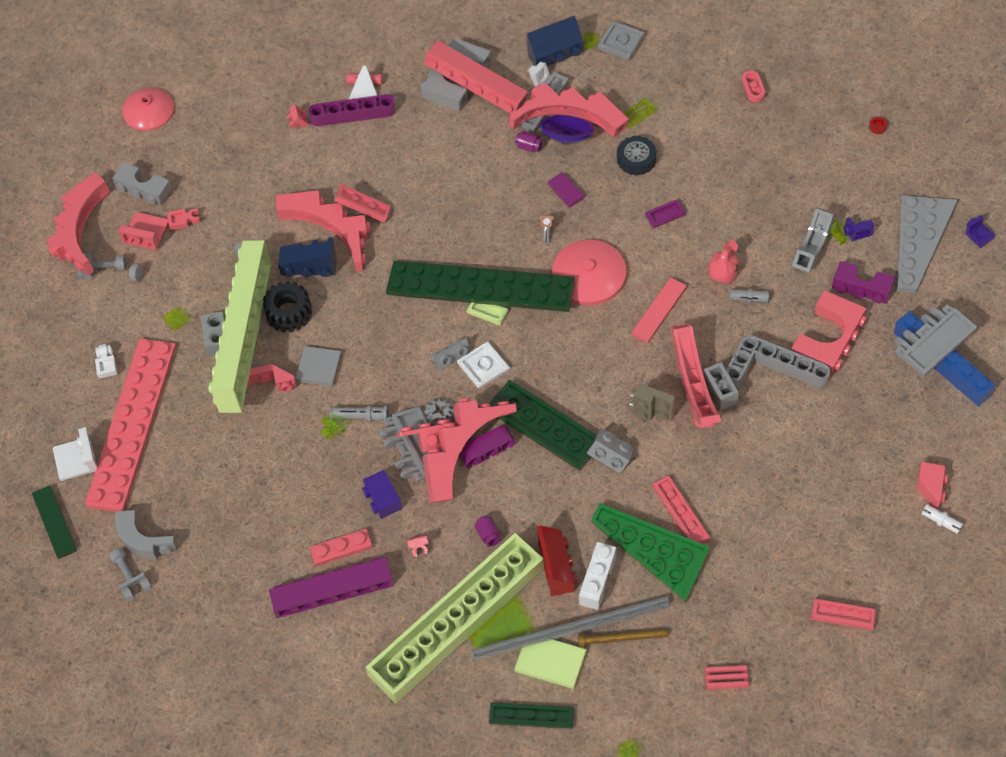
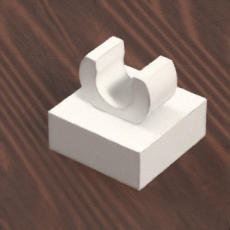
(539, 73)

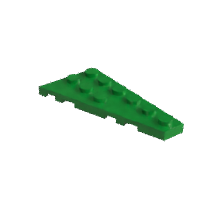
(662, 552)

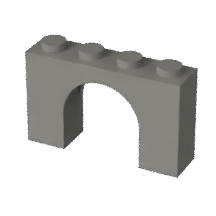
(448, 94)

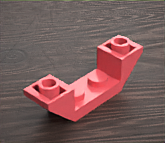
(264, 374)

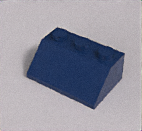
(555, 42)

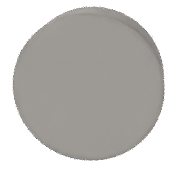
(136, 272)

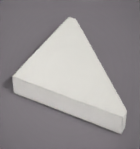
(363, 86)

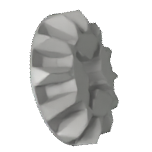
(430, 411)

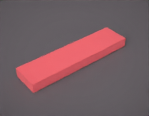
(659, 310)
(680, 510)

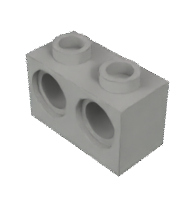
(210, 333)

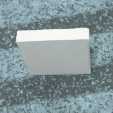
(483, 365)

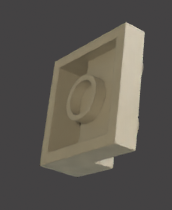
(651, 401)

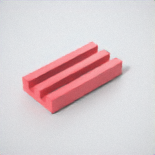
(726, 669)

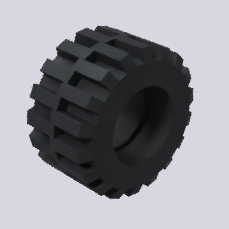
(289, 318)

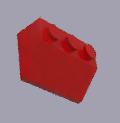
(556, 561)

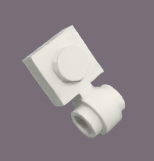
(106, 361)

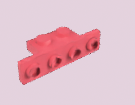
(427, 434)

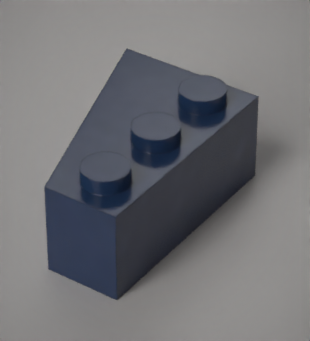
(308, 259)

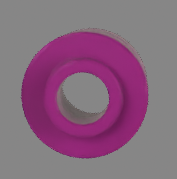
(529, 142)
(488, 531)

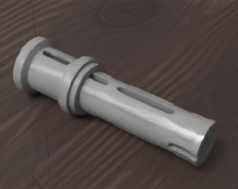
(369, 413)

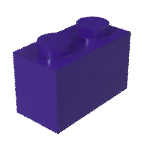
(382, 494)

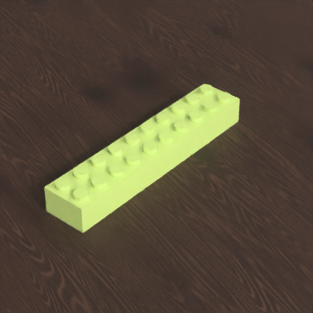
(240, 327)
(455, 618)

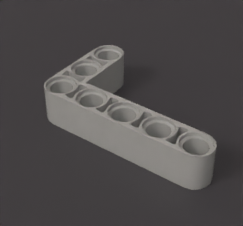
(774, 361)

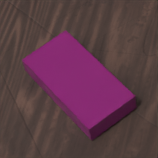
(565, 190)
(665, 213)

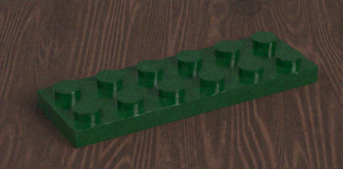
(546, 425)

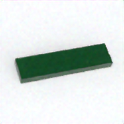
(54, 522)
(531, 715)

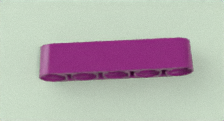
(352, 110)

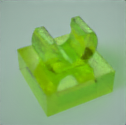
(331, 428)

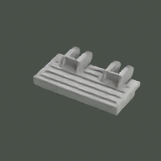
(935, 340)
(407, 444)

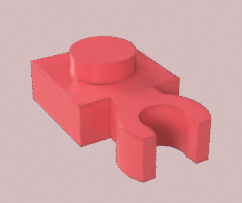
(179, 218)

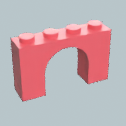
(847, 317)

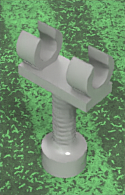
(120, 263)
(118, 557)

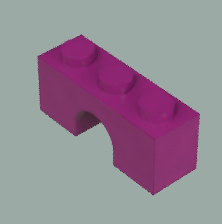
(876, 289)

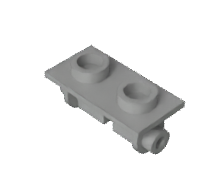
(450, 355)

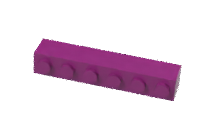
(331, 587)

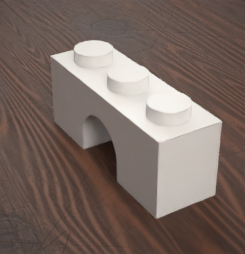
(596, 576)

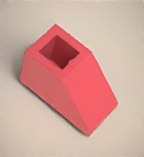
(931, 481)

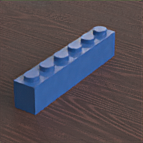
(953, 367)

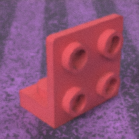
(144, 231)

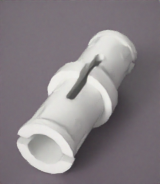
(942, 518)

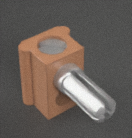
(546, 223)

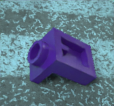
(859, 230)
(979, 232)

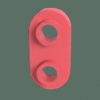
(754, 87)

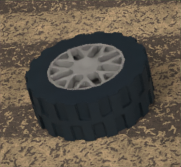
(636, 155)

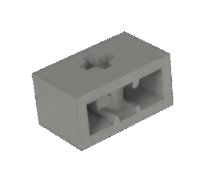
(720, 386)

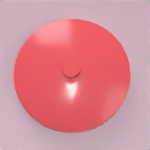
(596, 268)

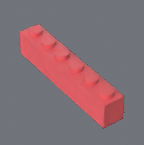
(475, 77)

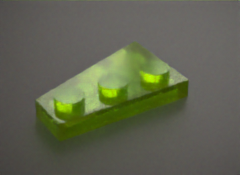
(503, 625)

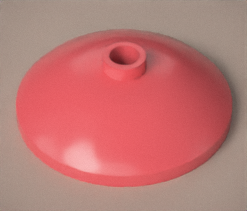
(148, 109)

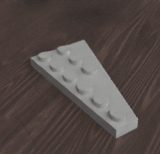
(920, 232)

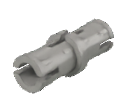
(749, 295)

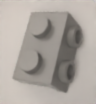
(611, 450)

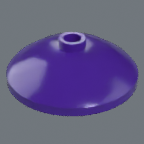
(567, 128)

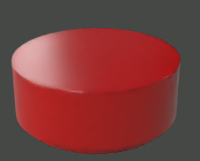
(878, 125)

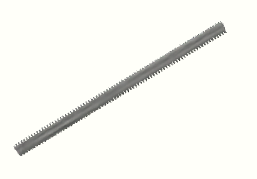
(571, 627)

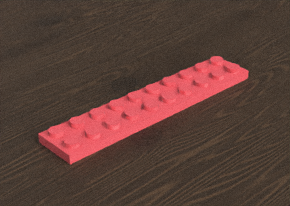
(130, 425)

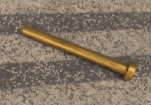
(583, 640)

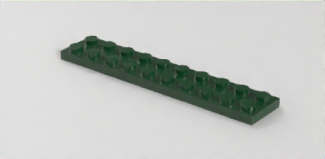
(481, 286)

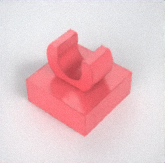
(298, 116)
(417, 542)

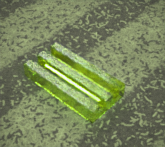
(640, 114)

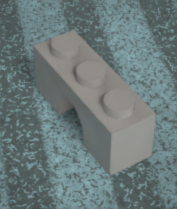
(154, 190)

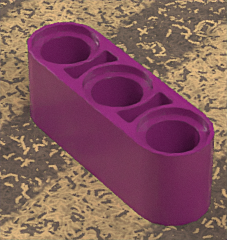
(486, 445)

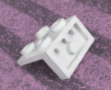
(75, 457)

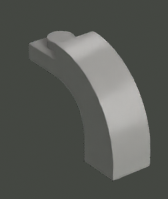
(815, 240)
(138, 544)

